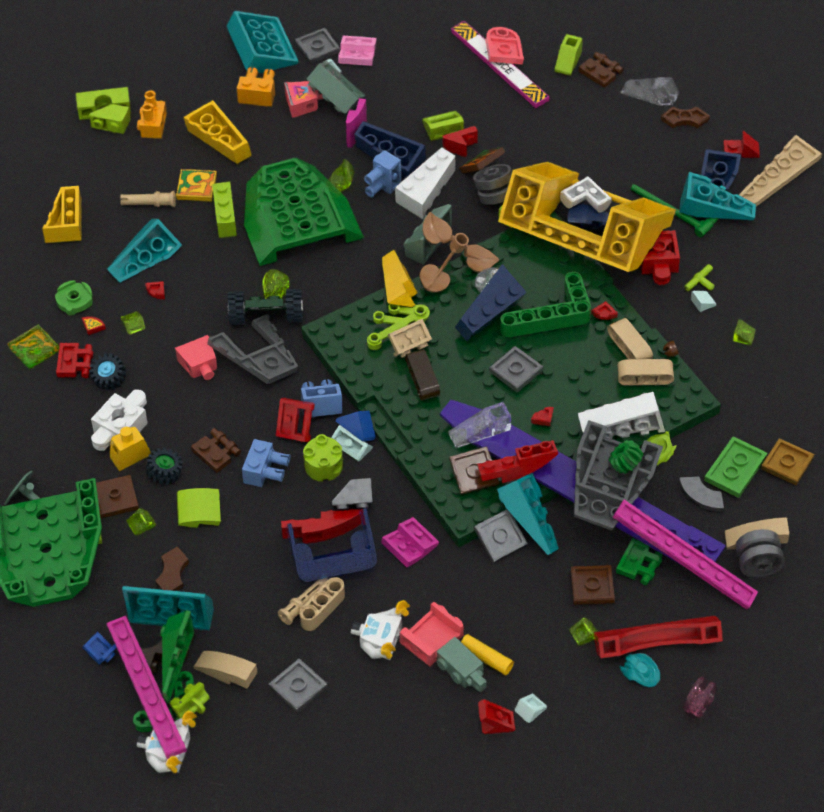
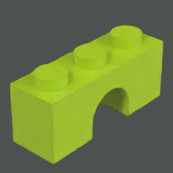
(94, 100)
(224, 209)

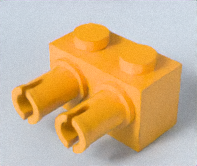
(256, 90)
(152, 116)

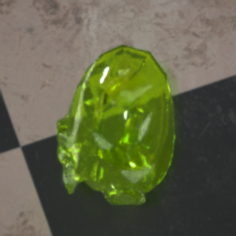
(342, 176)
(275, 283)

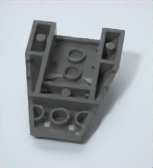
(601, 487)

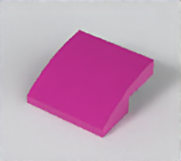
(354, 120)
(410, 542)

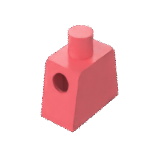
(197, 358)

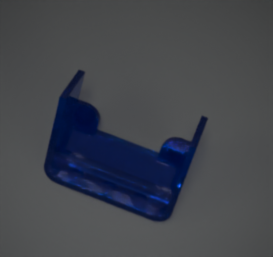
(359, 558)

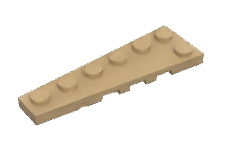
(786, 166)

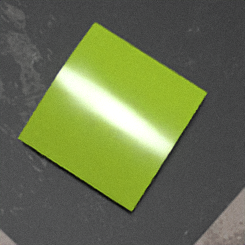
(198, 507)

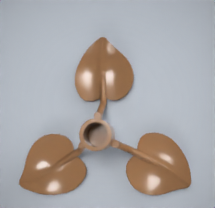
(436, 231)

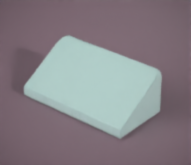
(351, 444)

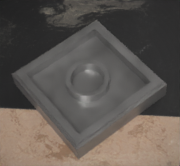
(317, 45)
(516, 369)
(500, 535)
(298, 685)

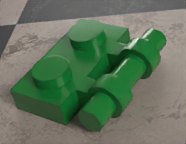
(633, 559)

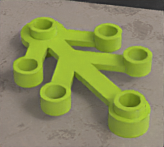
(397, 322)

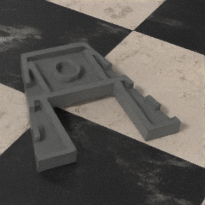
(267, 363)

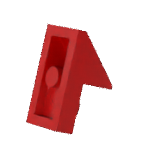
(459, 140)
(747, 146)
(495, 718)

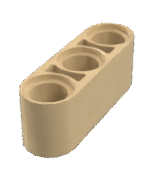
(629, 340)
(645, 372)
(321, 612)

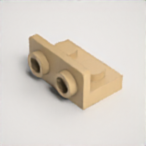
(410, 337)

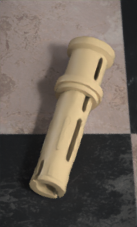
(156, 199)
(293, 609)

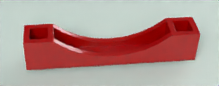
(688, 631)

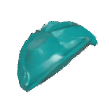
(641, 669)

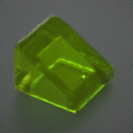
(133, 322)
(744, 333)
(141, 521)
(583, 631)

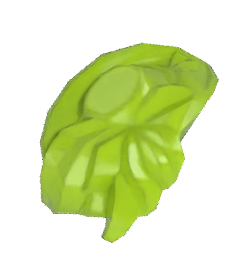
(668, 449)

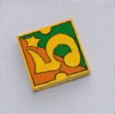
(196, 185)

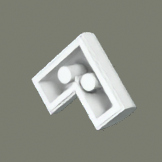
(586, 190)

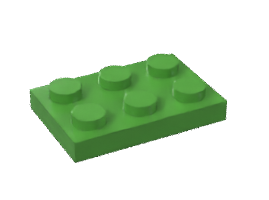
(735, 467)

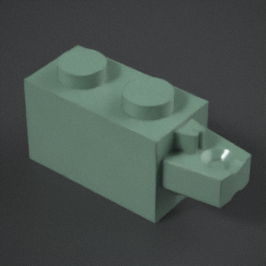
(461, 664)

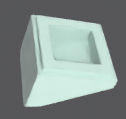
(702, 300)
(530, 707)

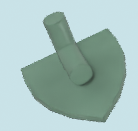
(25, 490)

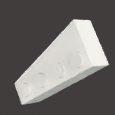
(425, 183)
(626, 416)

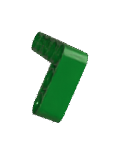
(551, 317)

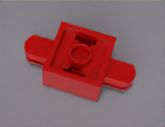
(662, 258)

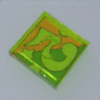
(33, 346)

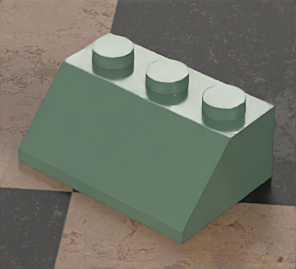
(335, 87)
(417, 246)

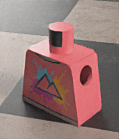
(301, 98)

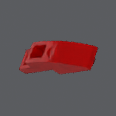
(523, 463)
(327, 527)

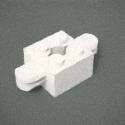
(126, 412)

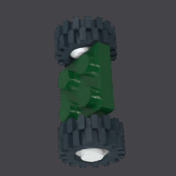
(237, 306)

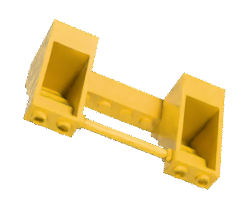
(628, 230)

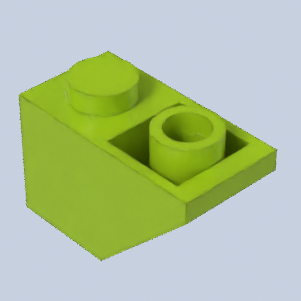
(569, 54)
(111, 118)

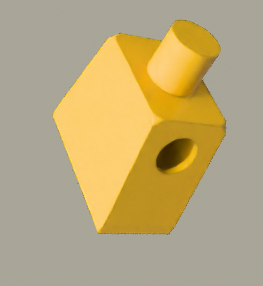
(128, 448)

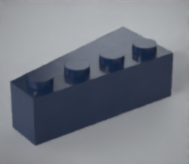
(375, 140)
(493, 301)

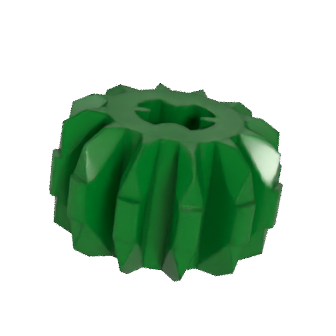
(626, 456)

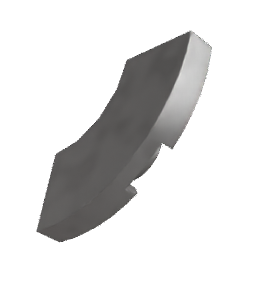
(700, 494)

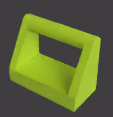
(443, 124)

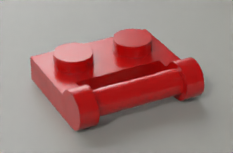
(289, 417)

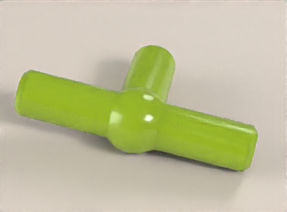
(700, 278)

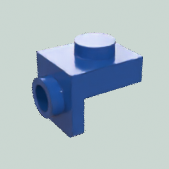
(100, 648)

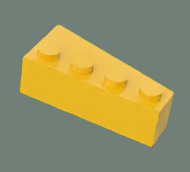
(218, 131)

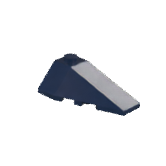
(720, 167)
(587, 217)

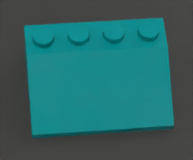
(261, 41)
(157, 605)

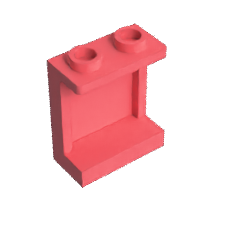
(431, 633)

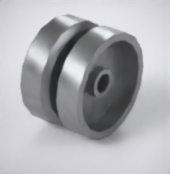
(492, 183)
(760, 553)

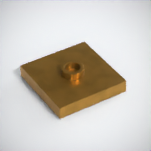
(787, 461)

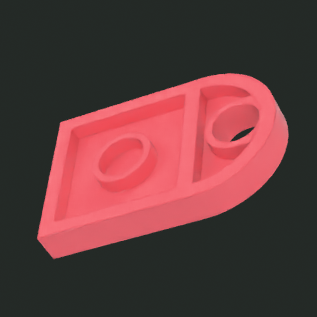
(504, 46)

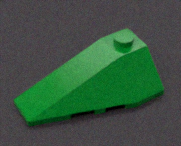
(175, 644)

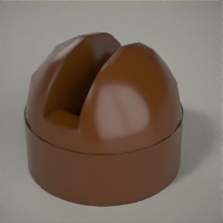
(671, 349)

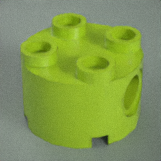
(323, 458)

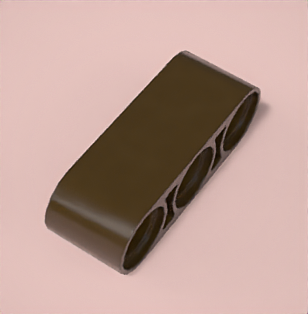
(422, 375)

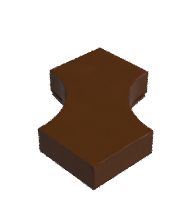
(677, 117)
(174, 563)

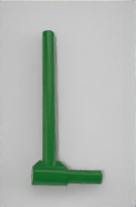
(701, 227)

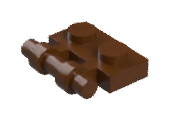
(597, 72)
(211, 454)

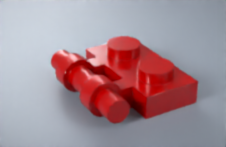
(68, 360)

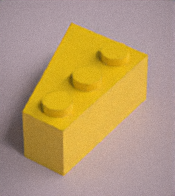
(66, 217)

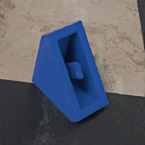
(358, 424)

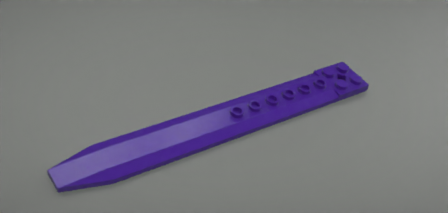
(560, 477)

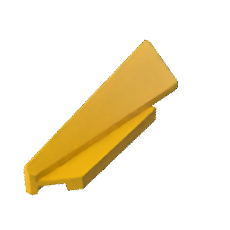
(397, 281)

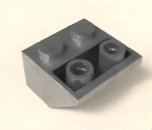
(355, 492)

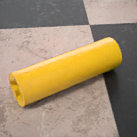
(488, 655)

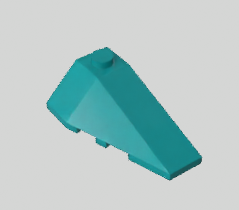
(708, 200)
(145, 250)
(523, 502)

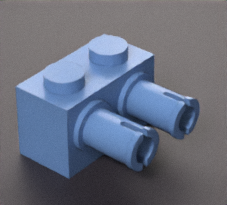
(385, 174)
(326, 398)
(258, 464)

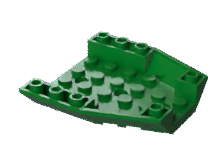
(276, 222)
(70, 531)

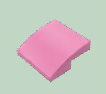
(357, 50)

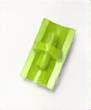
(192, 701)

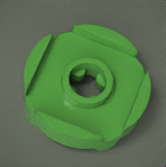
(75, 305)

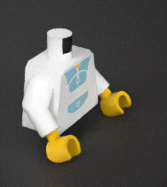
(381, 631)
(155, 753)

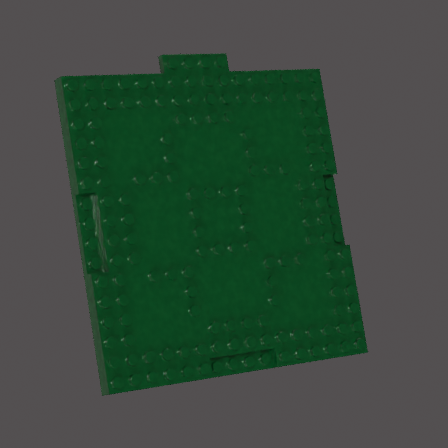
(575, 377)

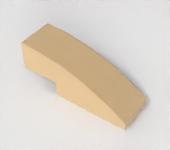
(777, 525)
(226, 668)

